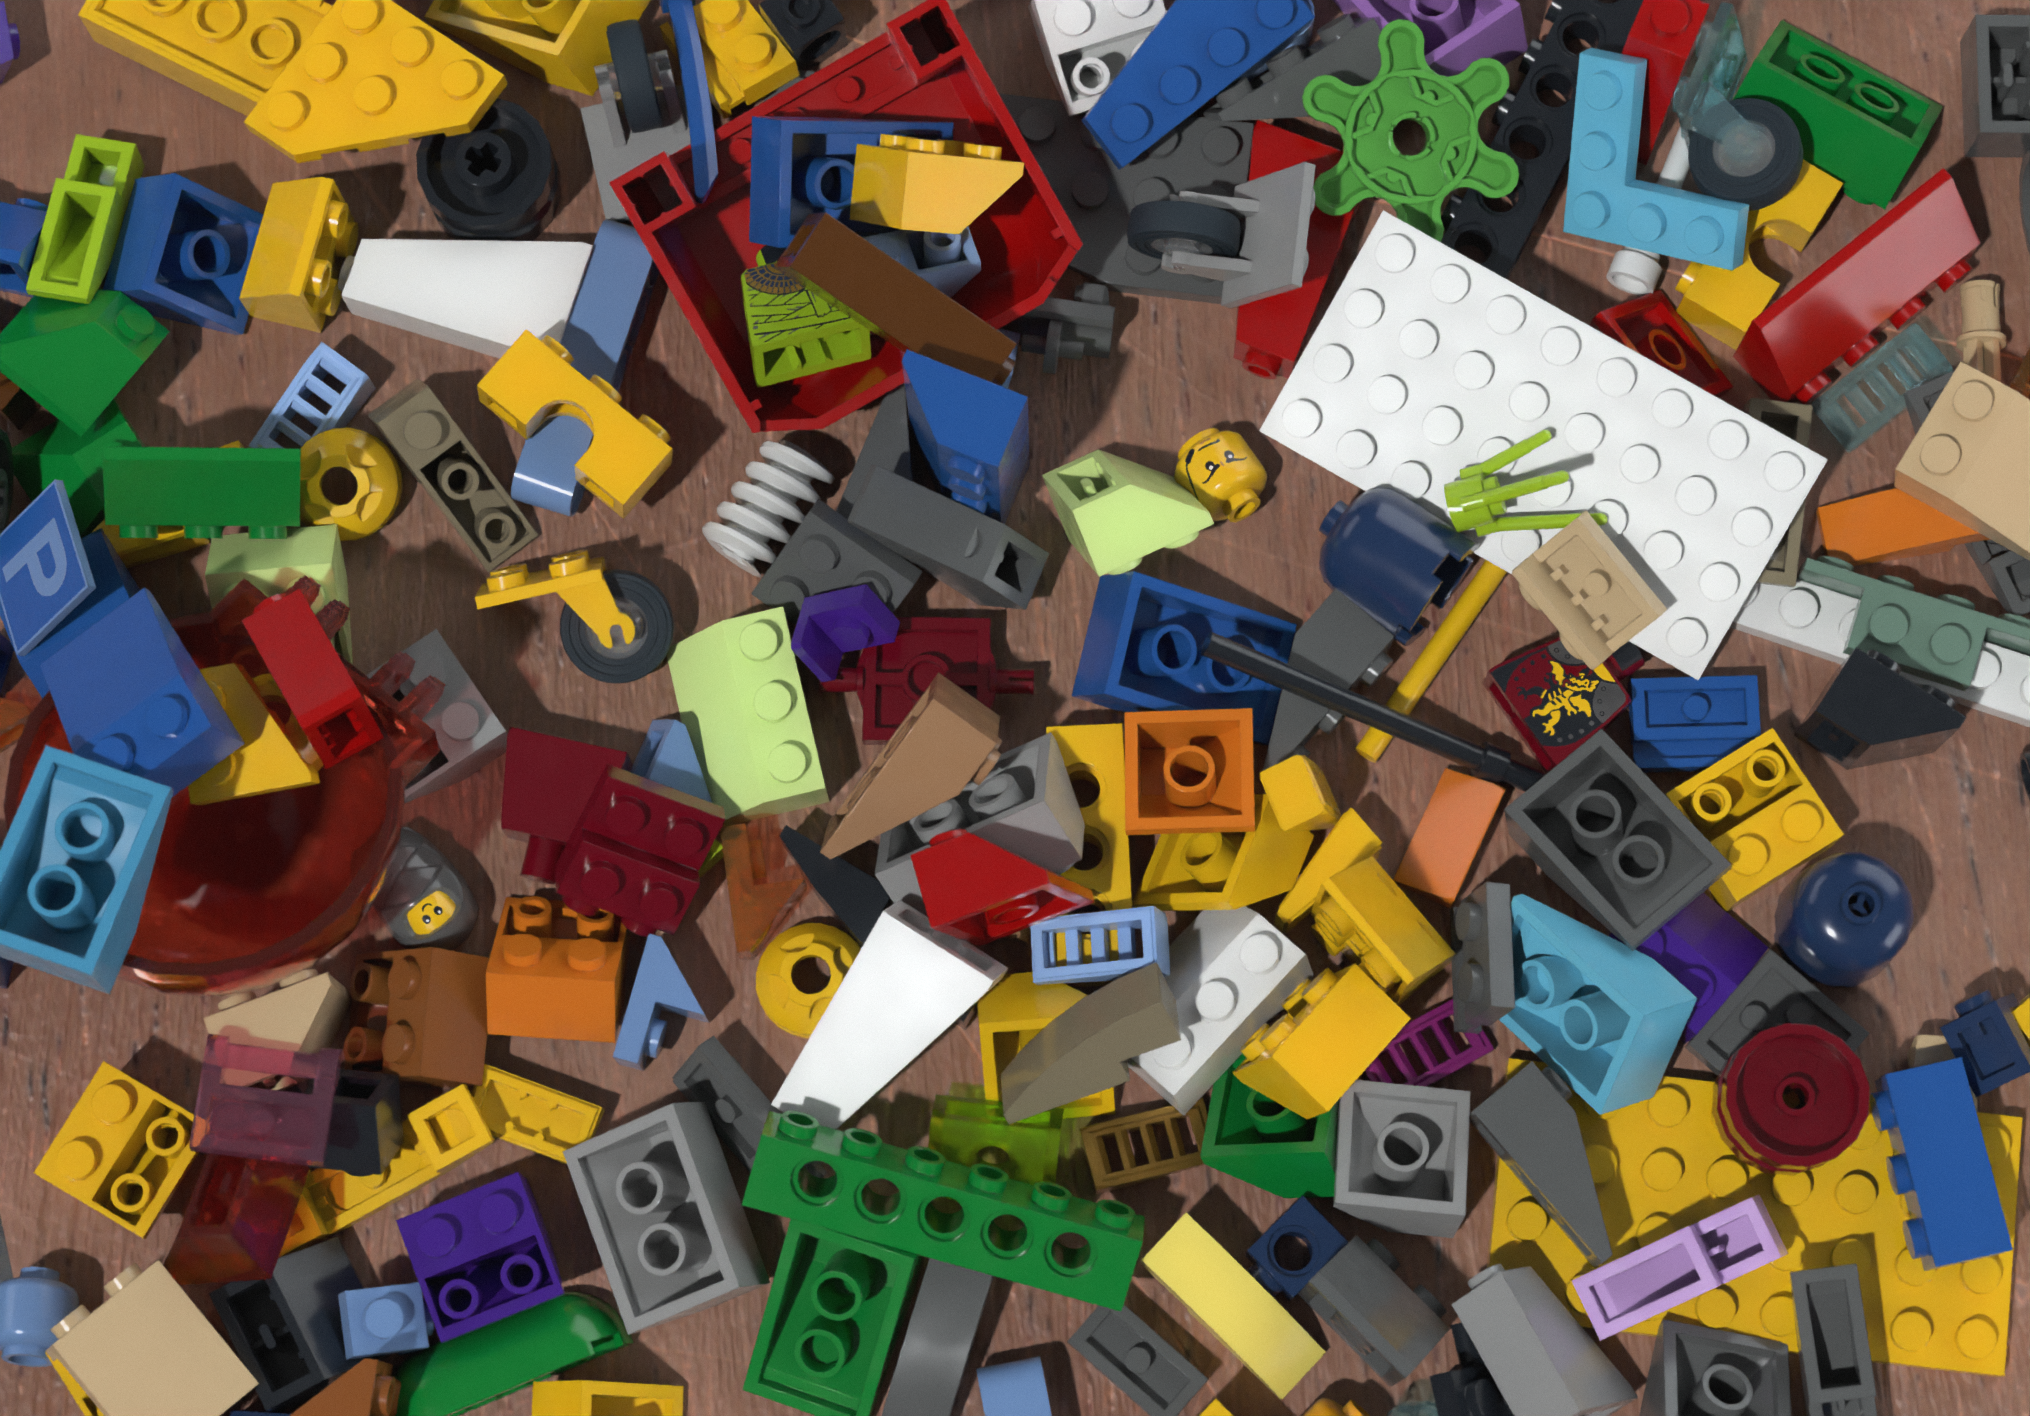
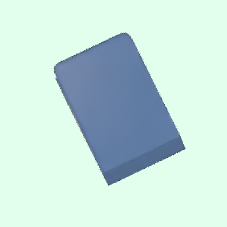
(656, 988)

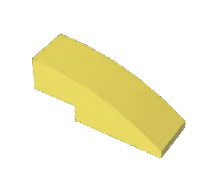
(1232, 1306)

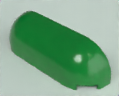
(509, 1355)

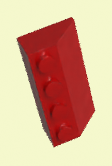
(1861, 293)

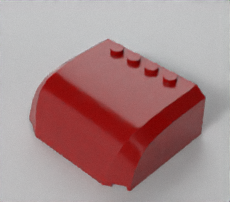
(911, 74)

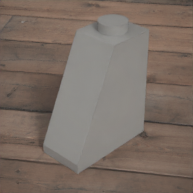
(1538, 1348)

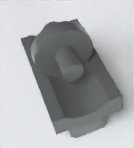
(1068, 327)

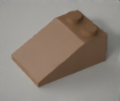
(922, 765)

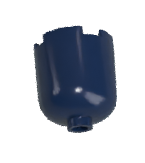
(1393, 558)
(1823, 935)

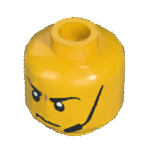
(1221, 474)

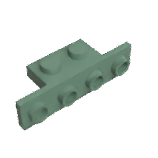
(1918, 632)

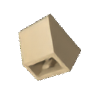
(295, 1018)

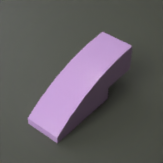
(1679, 1267)

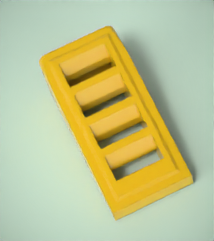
(1300, 795)
(1345, 846)

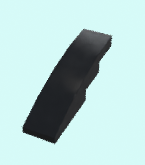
(845, 891)

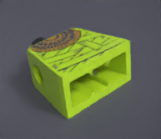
(794, 329)

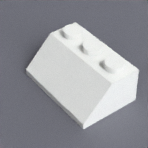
(1227, 983)

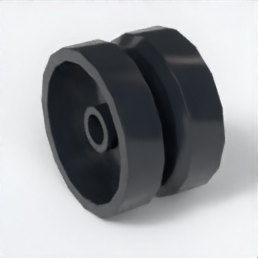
(492, 180)

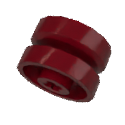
(1775, 1063)

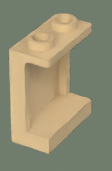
(150, 1351)

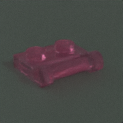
(264, 1121)

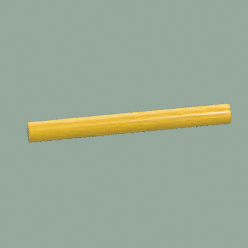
(1435, 654)

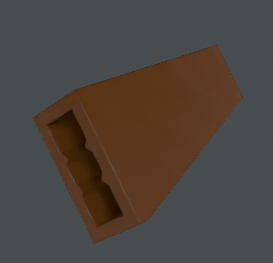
(892, 299)

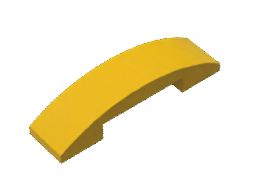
(435, 1142)

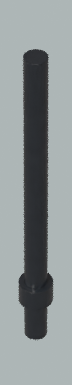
(1484, 760)

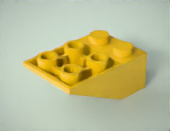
(1378, 930)

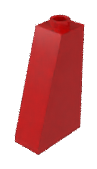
(1276, 328)

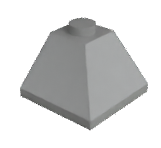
(1403, 1157)

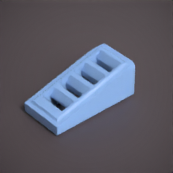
(309, 381)
(1125, 921)

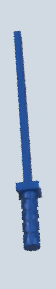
(695, 93)

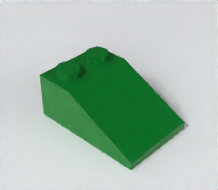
(831, 1321)

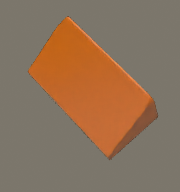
(1448, 836)

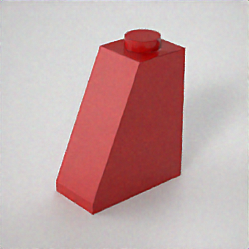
(1667, 37)
(312, 677)

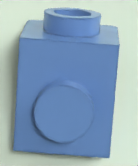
(385, 1320)

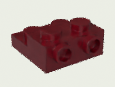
(637, 852)

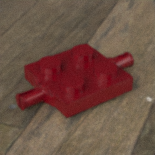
(898, 673)

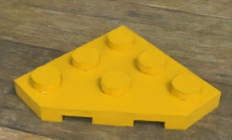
(372, 83)

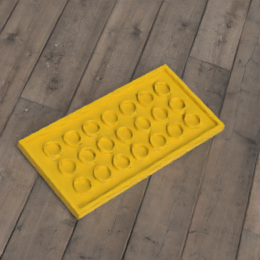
(1667, 1169)

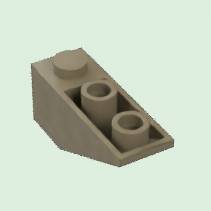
(453, 474)

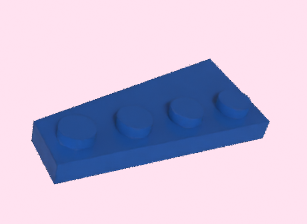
(1184, 64)

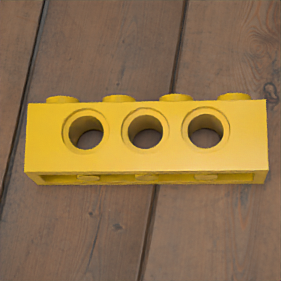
(1097, 756)

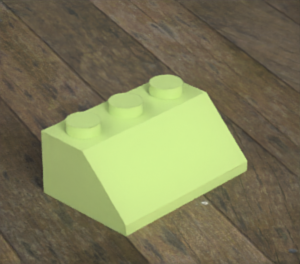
(748, 716)

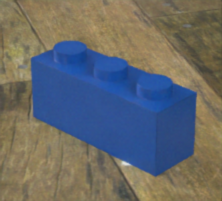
(1940, 1165)

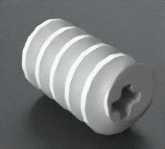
(765, 504)

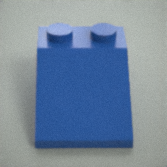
(809, 169)
(1148, 648)
(139, 698)

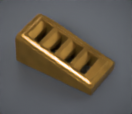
(1097, 1158)

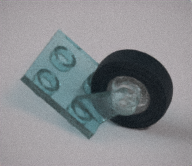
(1739, 146)

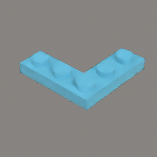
(1602, 187)

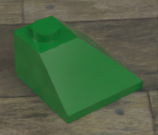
(78, 353)
(77, 460)
(1268, 1142)

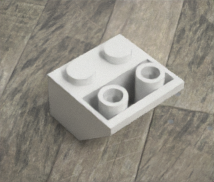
(1090, 42)

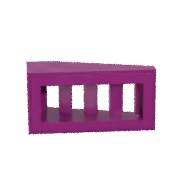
(1435, 1073)

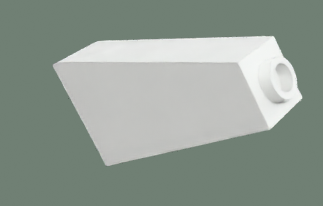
(466, 289)
(886, 1011)

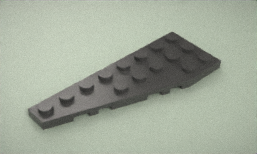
(1099, 197)

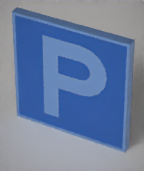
(42, 568)

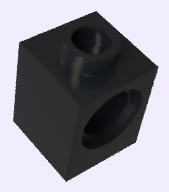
(806, 28)

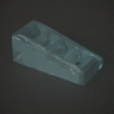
(1921, 353)

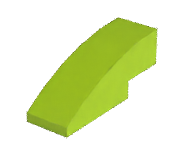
(84, 219)

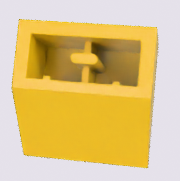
(928, 183)
(299, 254)
(1757, 816)
(1321, 1042)
(121, 1150)

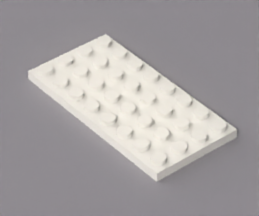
(1449, 364)

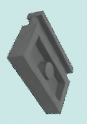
(1483, 958)

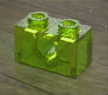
(968, 1124)

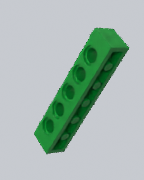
(965, 1238)

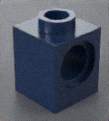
(1306, 1224)

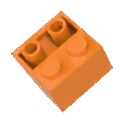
(556, 972)

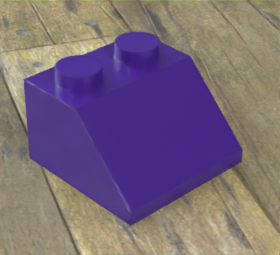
(1706, 954)

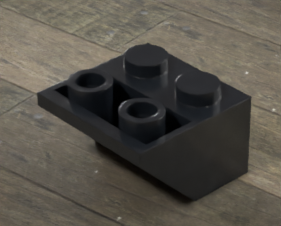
(1877, 715)
(292, 1324)

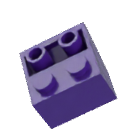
(482, 1256)

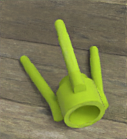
(1477, 500)

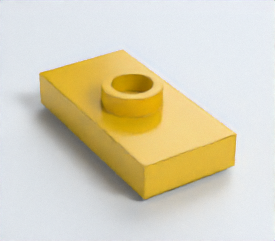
(534, 1114)

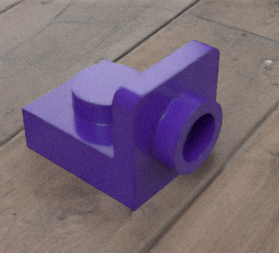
(840, 624)

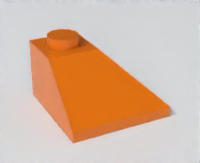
(1189, 771)

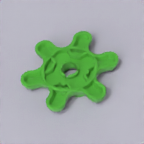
(1410, 91)

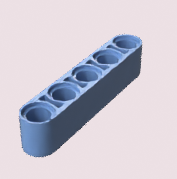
(601, 342)

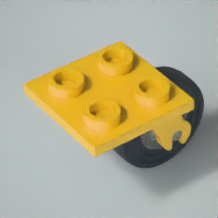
(611, 621)

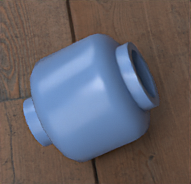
(28, 1311)

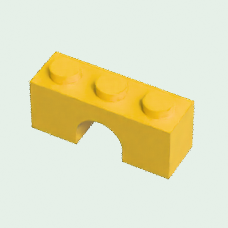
(1728, 300)
(539, 383)

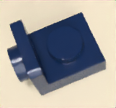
(1988, 1041)

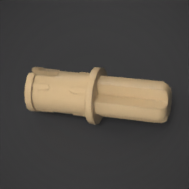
(1980, 327)

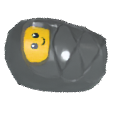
(426, 897)

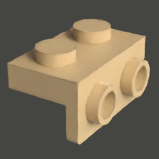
(1587, 591)

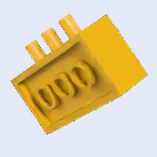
(211, 46)

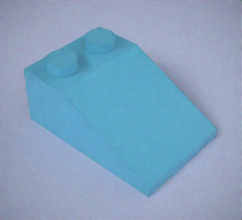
(1593, 1007)

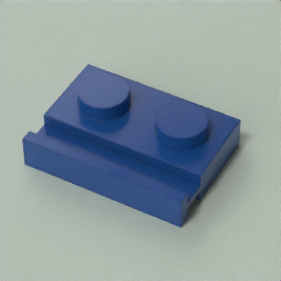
(1691, 722)

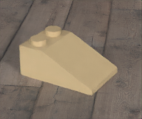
(1975, 458)

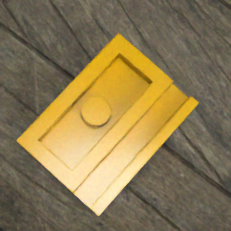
(738, 52)

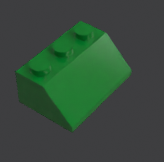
(1846, 113)
(202, 490)

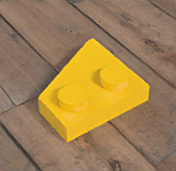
(267, 758)

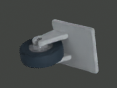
(643, 122)
(1245, 240)

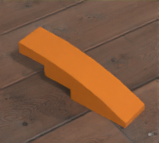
(1888, 528)

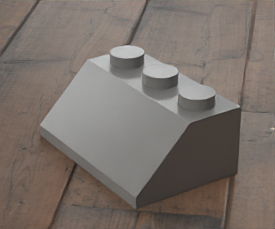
(1019, 806)
(666, 1216)

